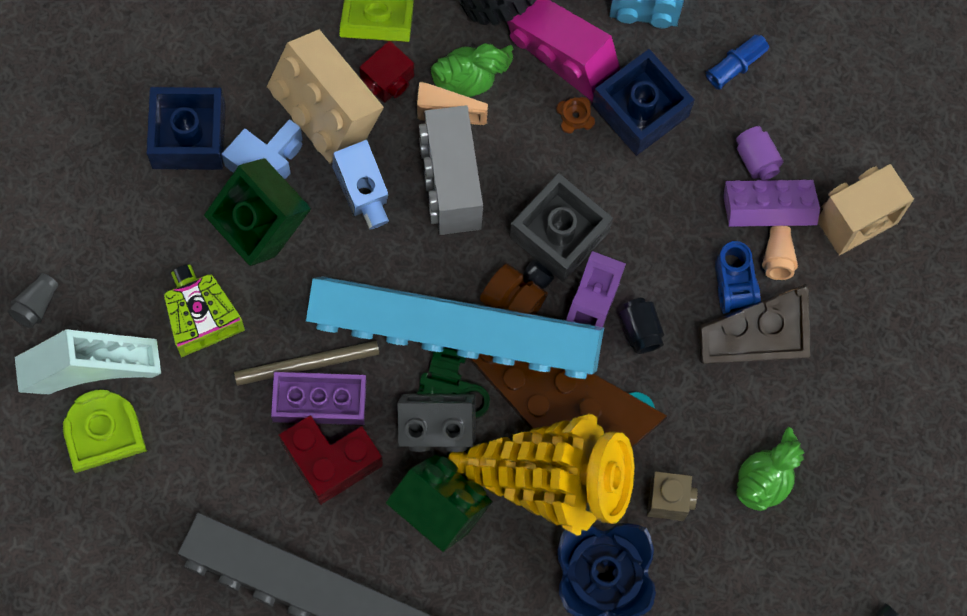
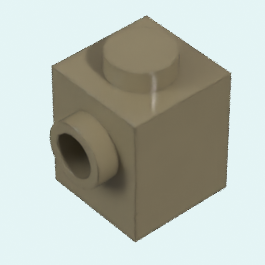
(671, 496)

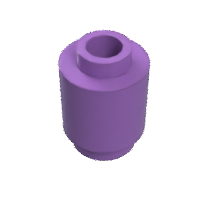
(759, 153)

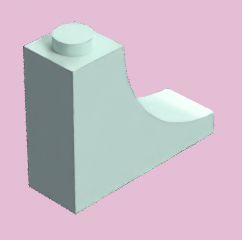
(82, 358)

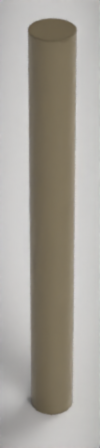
(307, 362)

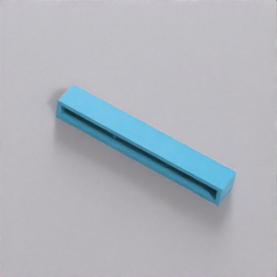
(455, 325)

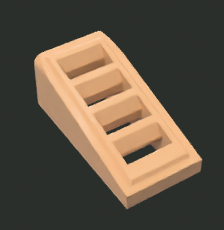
(434, 97)

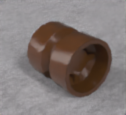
(510, 293)

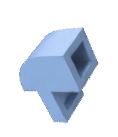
(249, 148)

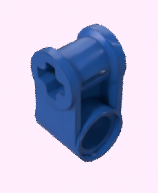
(736, 285)

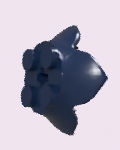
(623, 548)

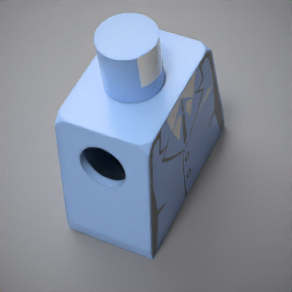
(357, 170)

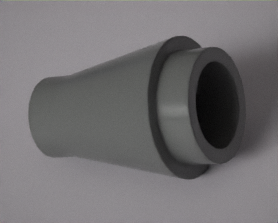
(33, 301)

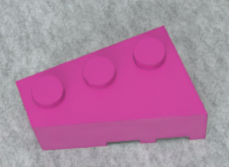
(566, 45)

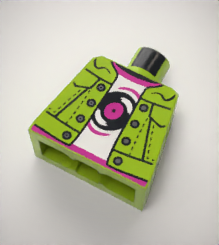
(199, 311)

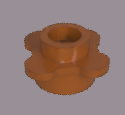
(575, 105)

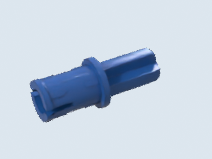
(737, 61)

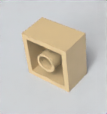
(864, 208)

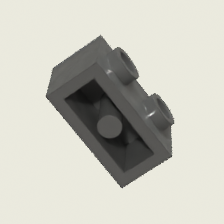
(437, 421)

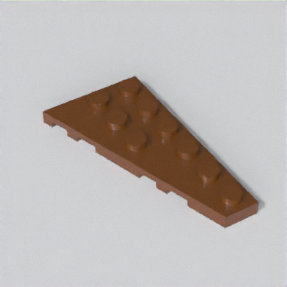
(553, 398)

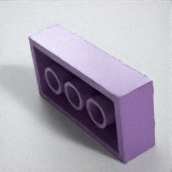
(771, 203)
(323, 396)

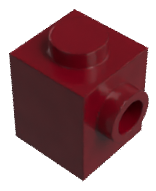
(387, 72)

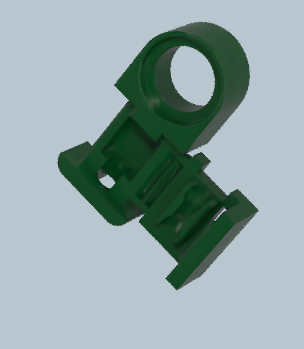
(445, 378)

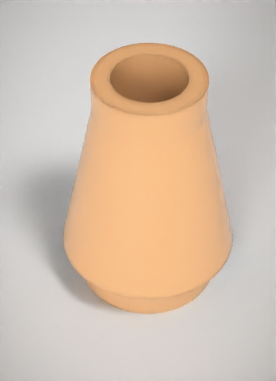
(780, 255)

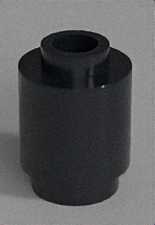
(642, 325)

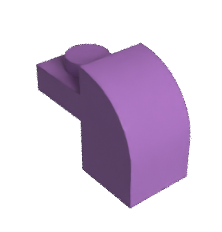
(596, 290)

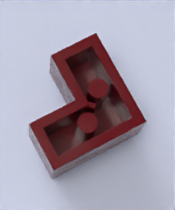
(329, 467)

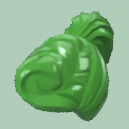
(471, 69)
(769, 474)

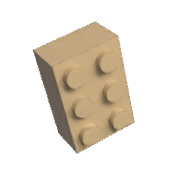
(323, 94)

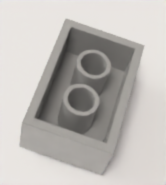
(451, 170)

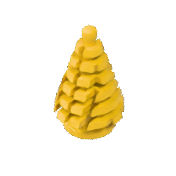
(557, 472)

